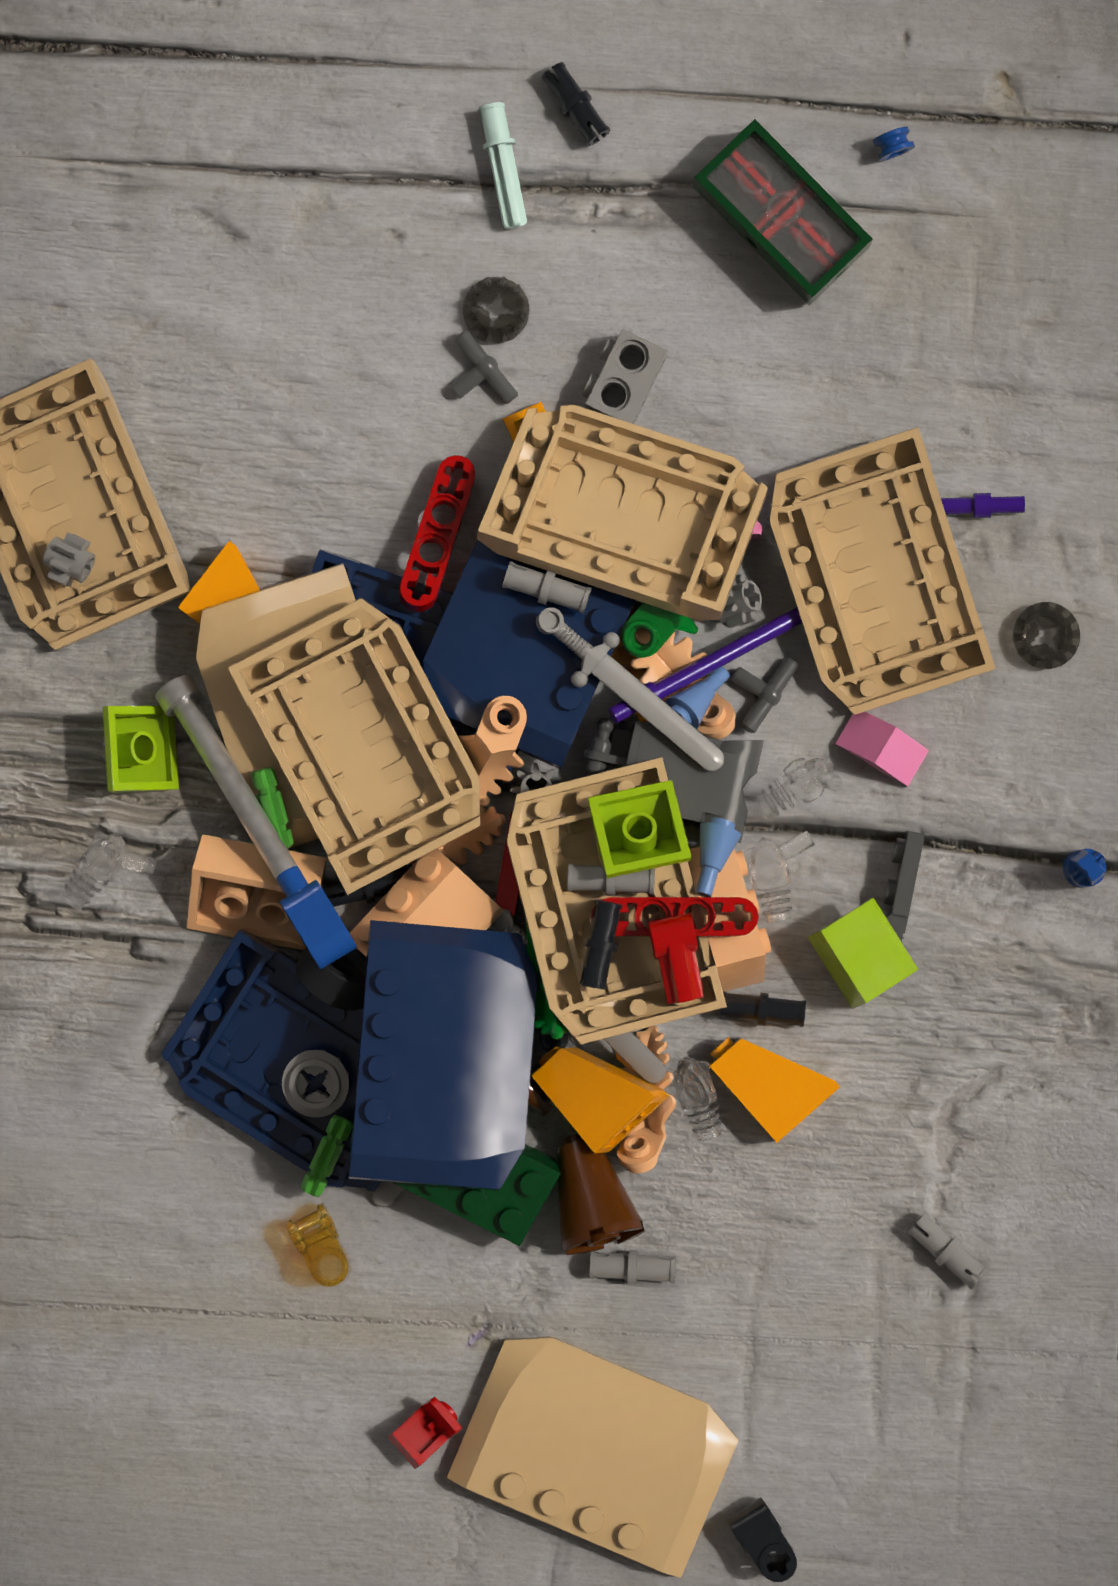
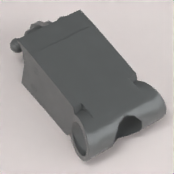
(698, 791)

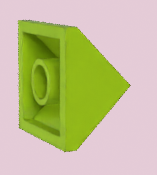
(140, 749)
(638, 829)
(863, 953)

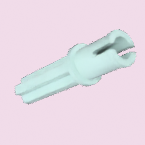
(503, 164)

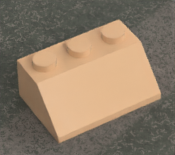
(238, 891)
(433, 895)

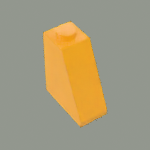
(222, 581)
(769, 1085)
(596, 1096)

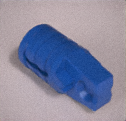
(1084, 868)

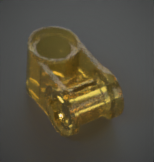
(319, 1243)

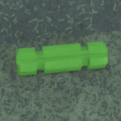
(272, 802)
(326, 1156)

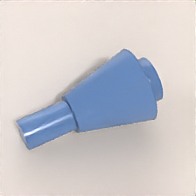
(696, 699)
(716, 845)

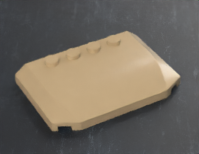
(78, 473)
(624, 510)
(877, 573)
(242, 628)
(362, 741)
(546, 835)
(595, 1451)

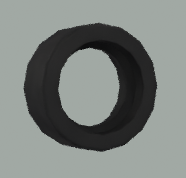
(337, 984)

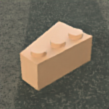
(740, 958)

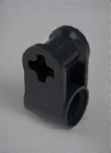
(759, 1536)

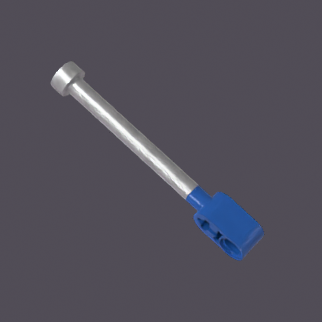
(304, 902)

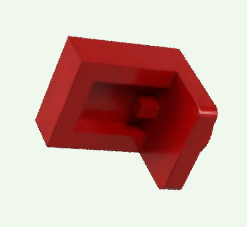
(425, 1431)

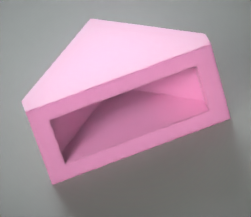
(882, 746)

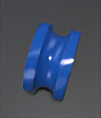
(893, 143)

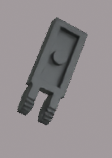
(900, 891)

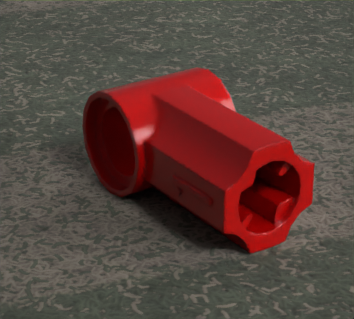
(675, 948)

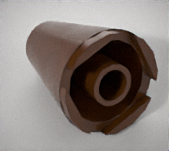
(592, 1200)

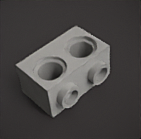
(634, 383)

